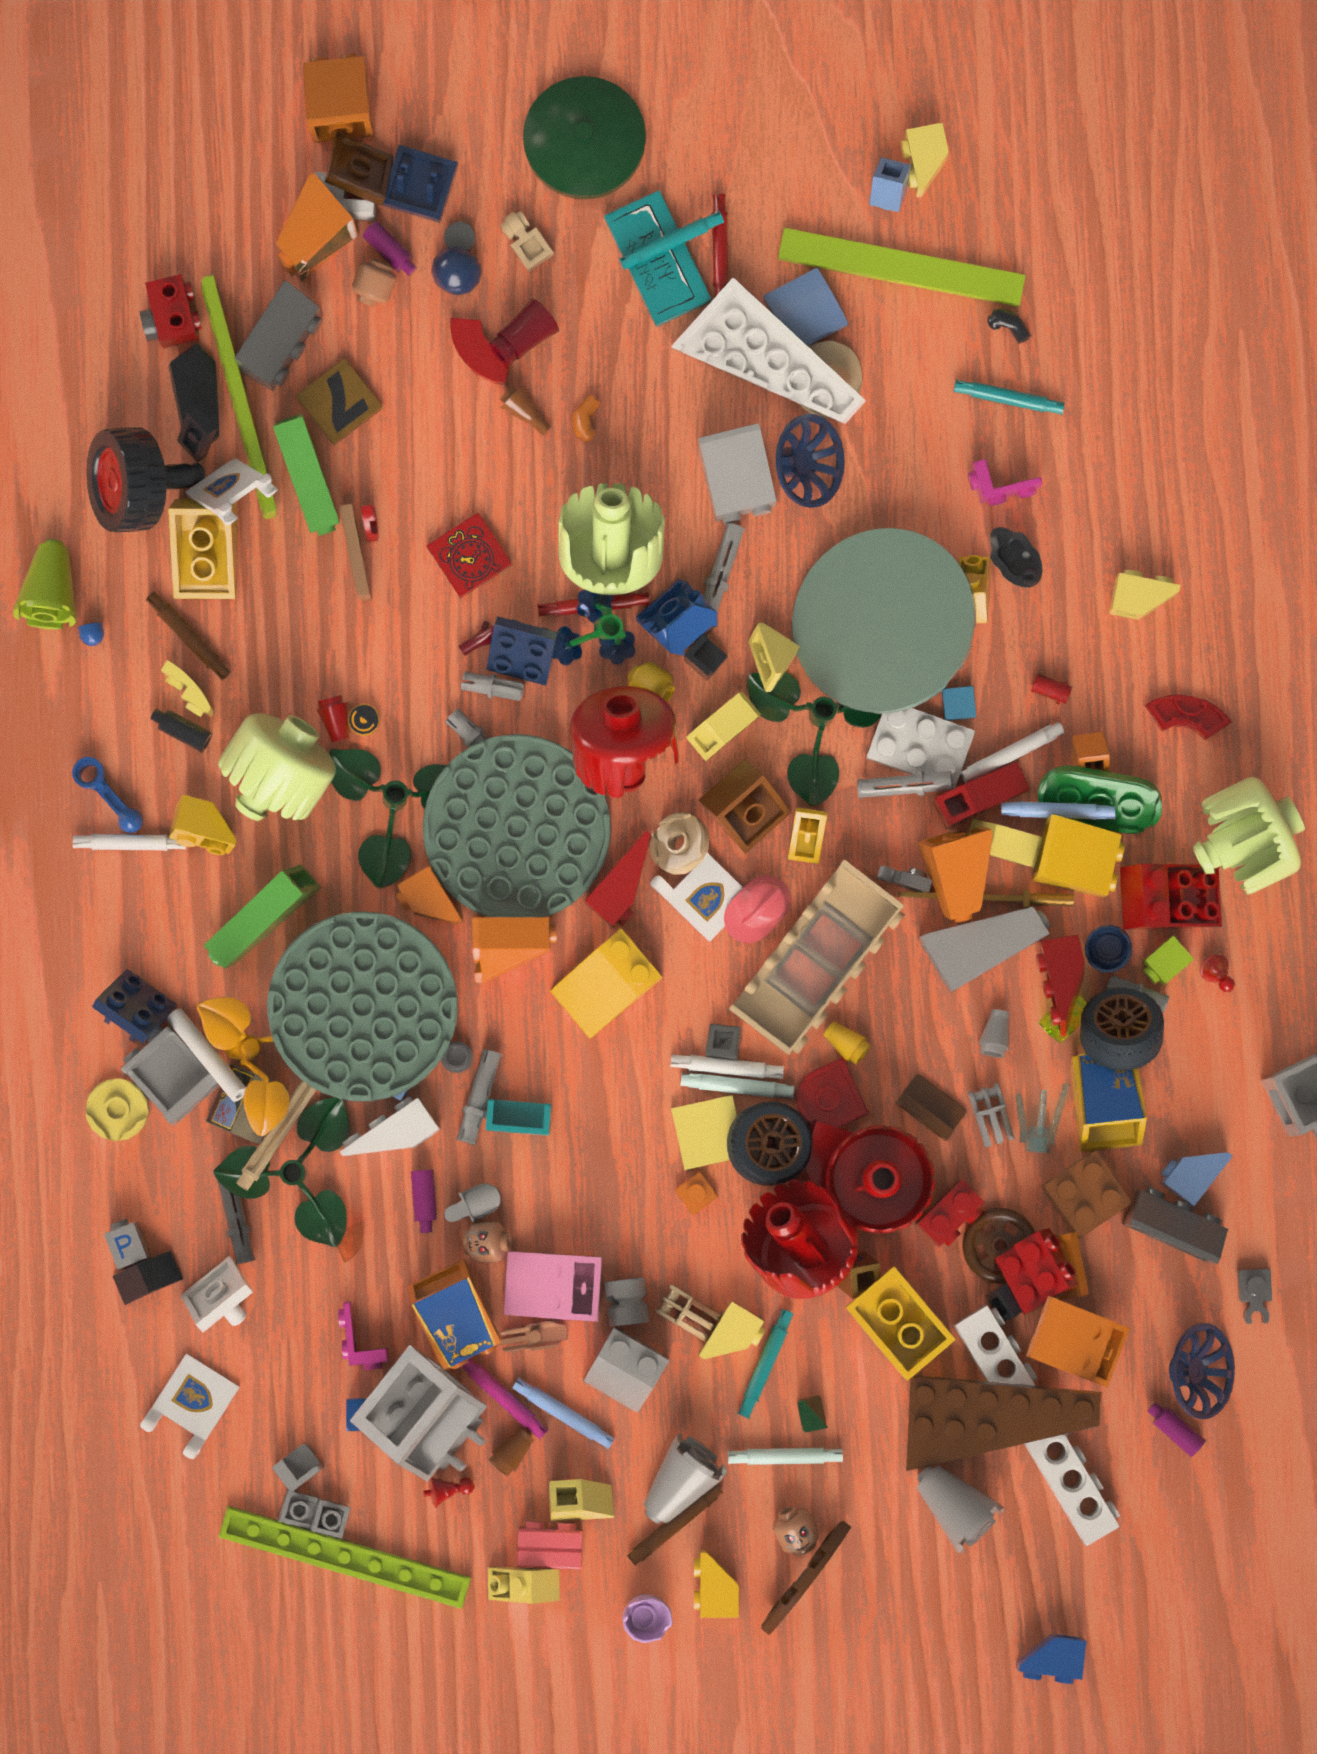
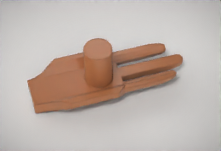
(537, 1336)

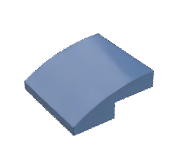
(807, 307)

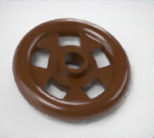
(973, 1238)

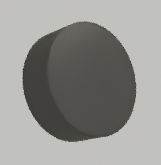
(460, 235)
(148, 324)

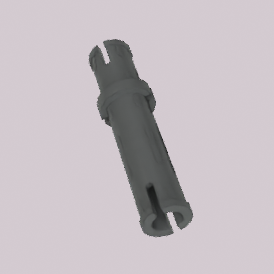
(236, 1216)

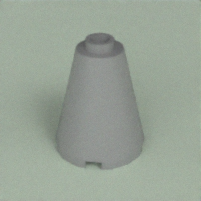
(682, 1479)
(957, 1506)

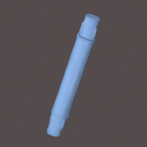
(1066, 810)
(563, 1413)

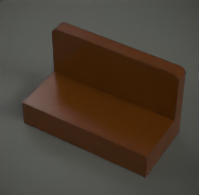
(931, 1107)

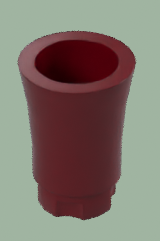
(524, 332)

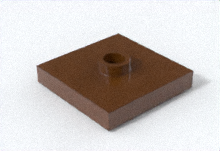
(359, 168)

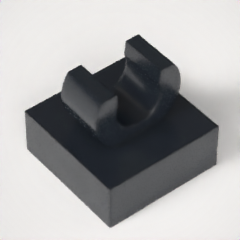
(1004, 1302)

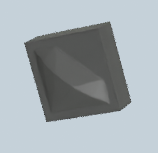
(723, 1041)

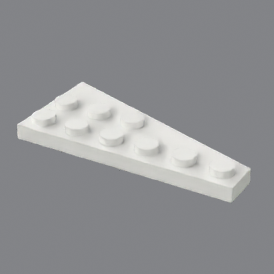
(753, 344)

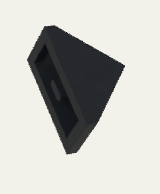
(147, 1277)

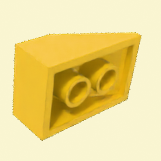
(202, 552)
(606, 983)
(900, 1323)

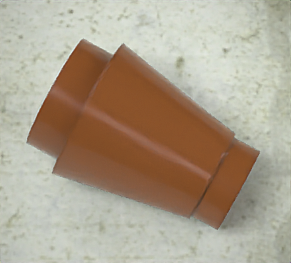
(511, 1452)

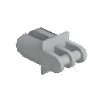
(984, 1095)
(475, 1202)

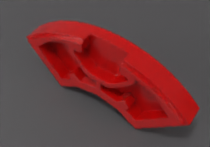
(475, 350)
(1188, 712)

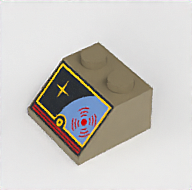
(232, 1115)

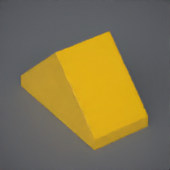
(807, 835)

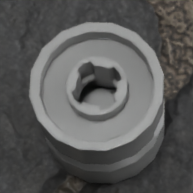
(627, 1301)

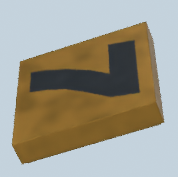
(339, 402)

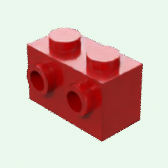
(172, 310)
(949, 1213)

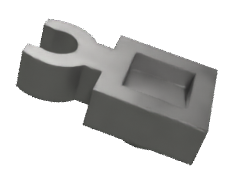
(912, 880)
(1254, 1288)

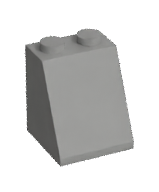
(737, 473)
(626, 1369)

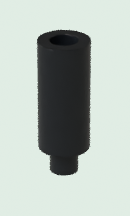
(182, 729)

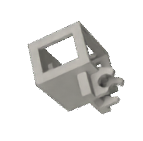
(1295, 1096)
(420, 1415)

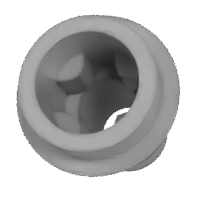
(995, 1036)

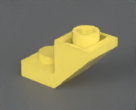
(723, 725)
(1011, 843)

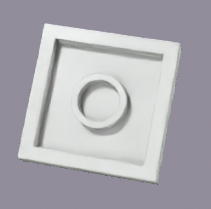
(218, 1296)

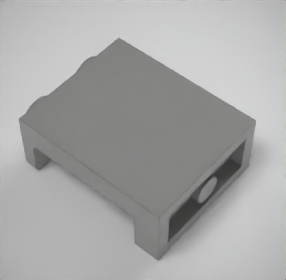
(169, 1074)

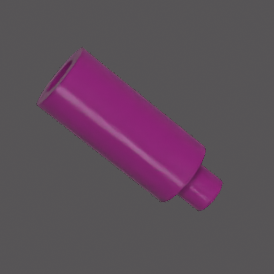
(389, 248)
(423, 1199)
(1176, 1429)

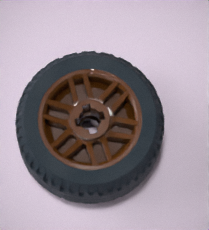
(1122, 1029)
(789, 1149)

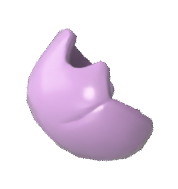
(646, 1618)

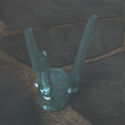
(1038, 1137)

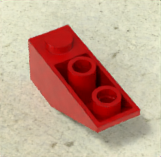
(980, 795)
(1064, 972)

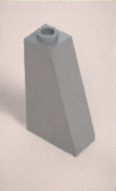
(978, 946)

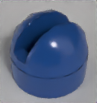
(91, 633)

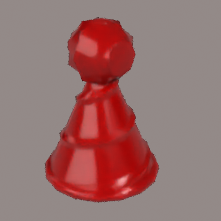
(1215, 970)
(443, 1490)

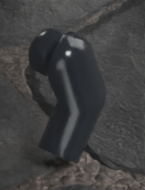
(1011, 321)

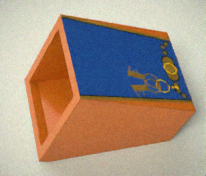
(453, 1315)

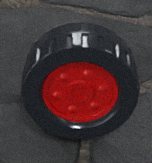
(130, 479)

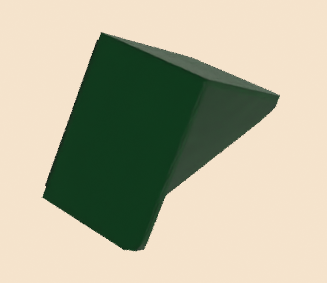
(811, 1414)

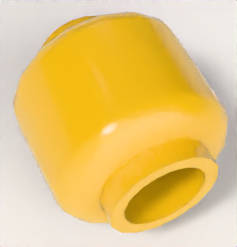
(652, 678)

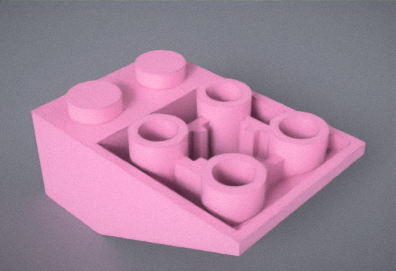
(553, 1286)

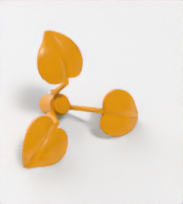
(224, 1027)

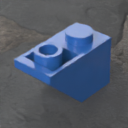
(1055, 1656)

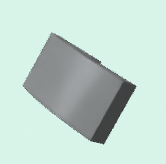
(314, 1513)

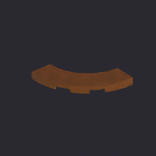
(807, 1577)

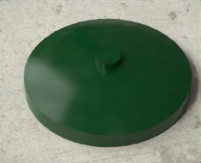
(584, 137)

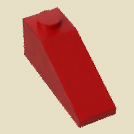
(619, 888)

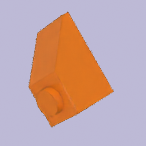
(1090, 751)
(427, 897)

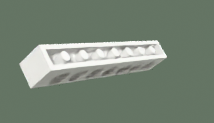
(1088, 1526)

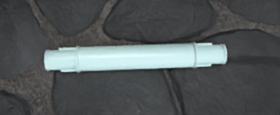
(737, 1085)
(785, 1456)

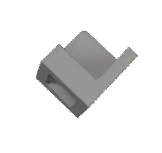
(297, 1467)

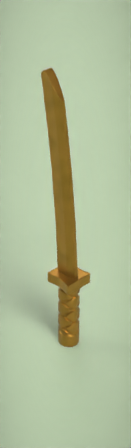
(1028, 899)

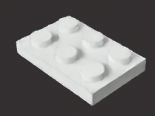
(920, 742)

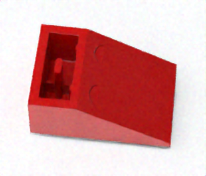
(1169, 897)

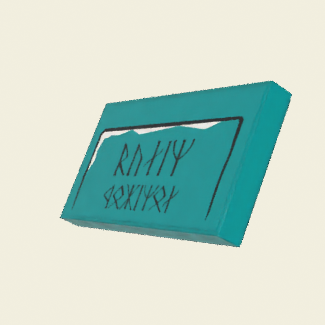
(668, 281)

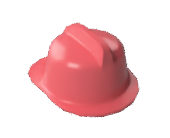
(757, 909)

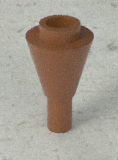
(519, 405)

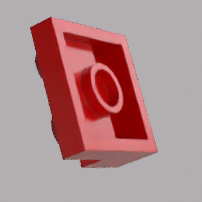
(1037, 1270)

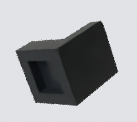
(705, 657)

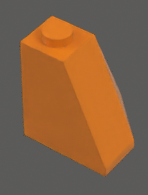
(958, 870)
(508, 943)

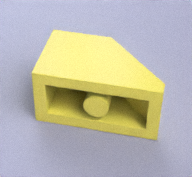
(733, 1332)

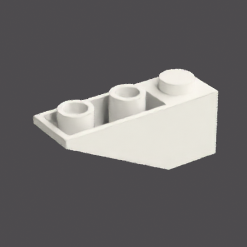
(402, 1130)

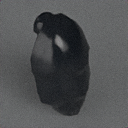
(1015, 557)

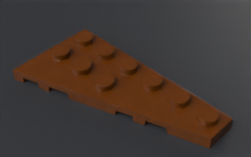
(976, 1417)

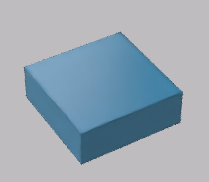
(959, 703)

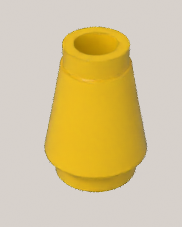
(847, 1042)

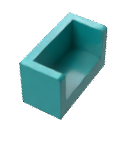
(518, 1117)

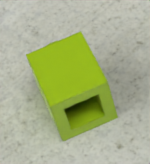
(1166, 961)

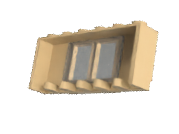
(818, 958)

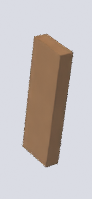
(355, 552)

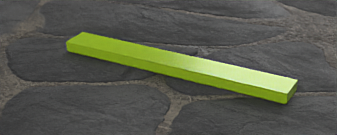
(901, 267)
(236, 389)
(345, 1557)

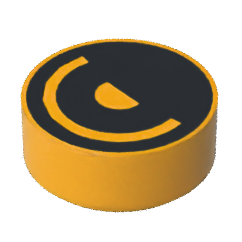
(364, 720)

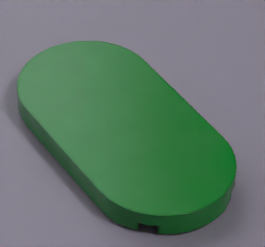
(1135, 799)

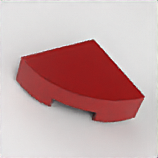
(370, 523)

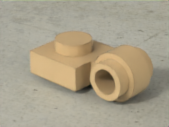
(530, 246)

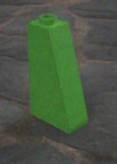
(306, 474)
(261, 915)

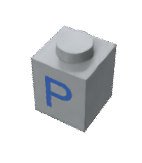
(126, 1244)

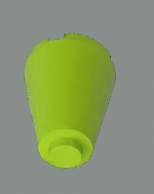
(48, 589)

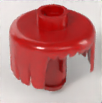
(616, 735)
(881, 1178)
(800, 1240)

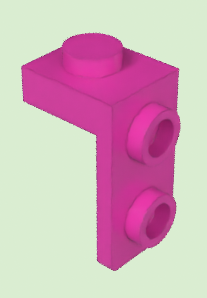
(980, 480)
(369, 1358)

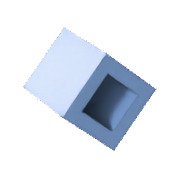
(890, 184)

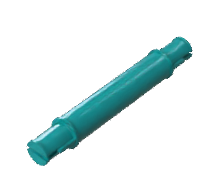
(671, 240)
(1009, 397)
(765, 1363)

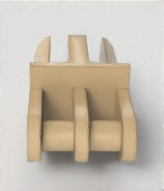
(670, 1302)

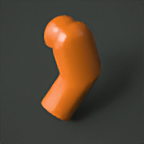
(581, 419)

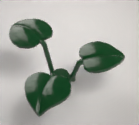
(356, 771)
(809, 776)
(324, 1216)

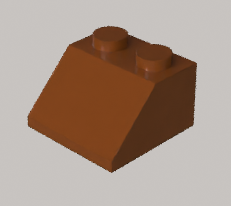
(745, 805)

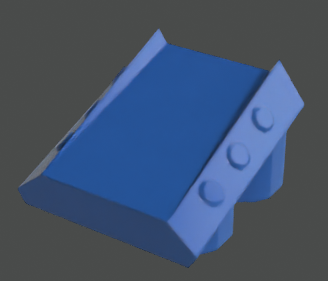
(678, 617)

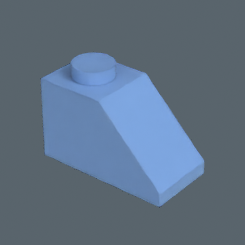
(1193, 1175)

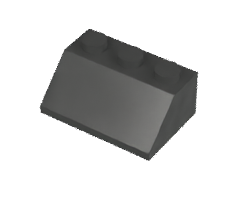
(279, 337)
(1177, 1225)

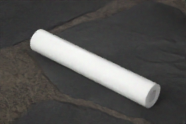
(206, 1054)

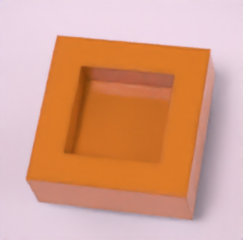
(696, 1193)

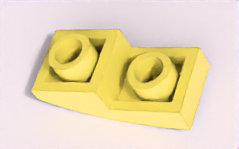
(195, 698)

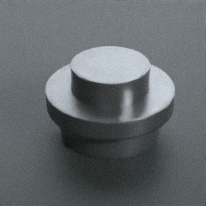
(457, 1057)

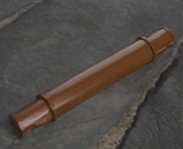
(188, 635)
(668, 1530)

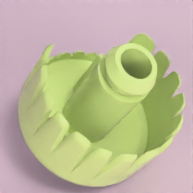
(611, 539)
(278, 765)
(1253, 834)

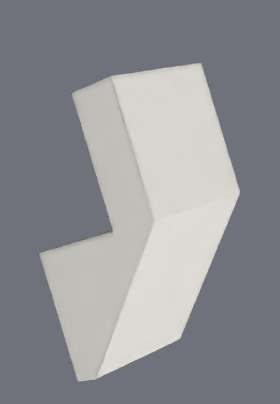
(356, 208)

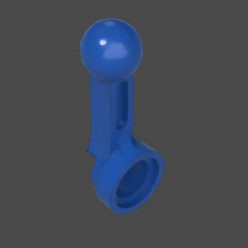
(129, 819)

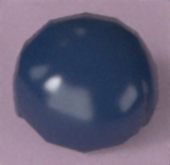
(456, 270)
(1108, 948)

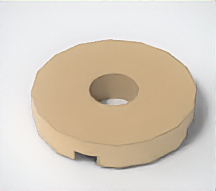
(694, 847)

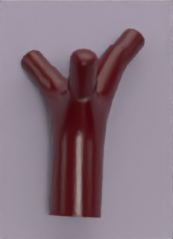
(482, 638)

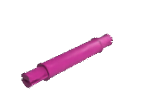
(504, 1398)

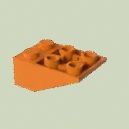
(1077, 1341)

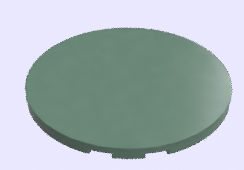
(884, 620)
(515, 828)
(362, 1006)

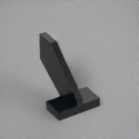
(196, 400)

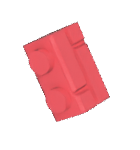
(550, 1546)

